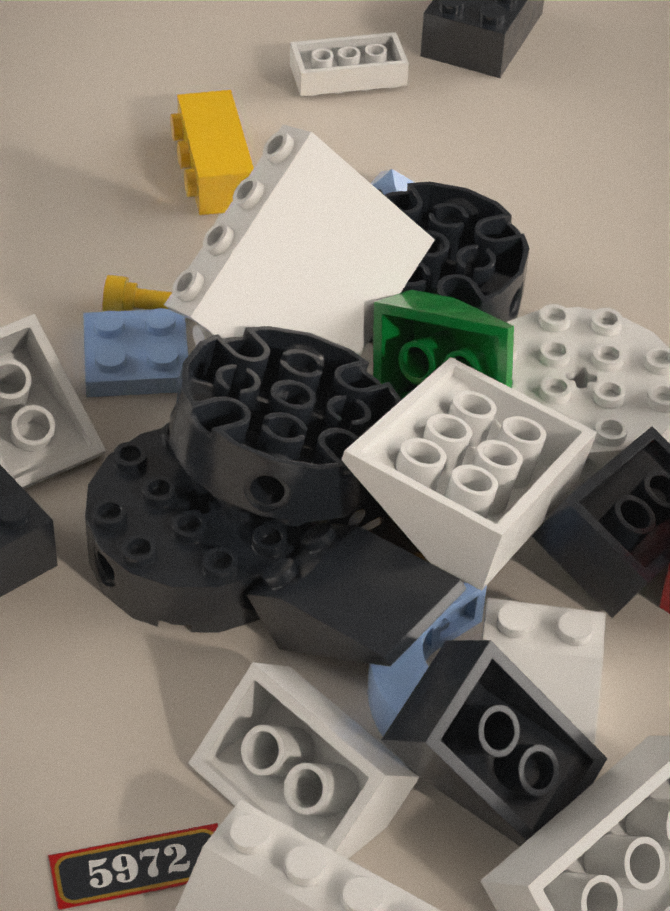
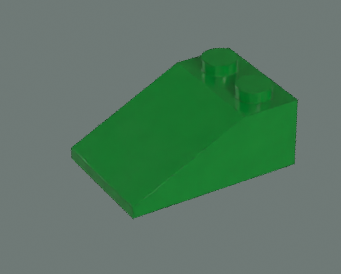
(423, 330)

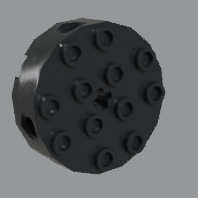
(474, 248)
(270, 421)
(170, 546)

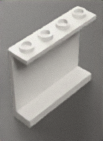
(301, 249)

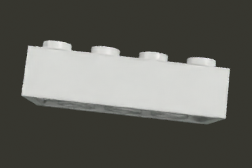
(348, 64)

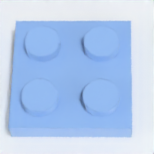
(133, 352)

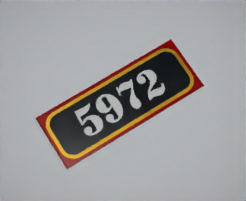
(127, 867)

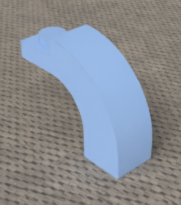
(393, 685)

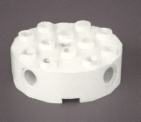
(595, 373)

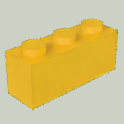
(210, 148)

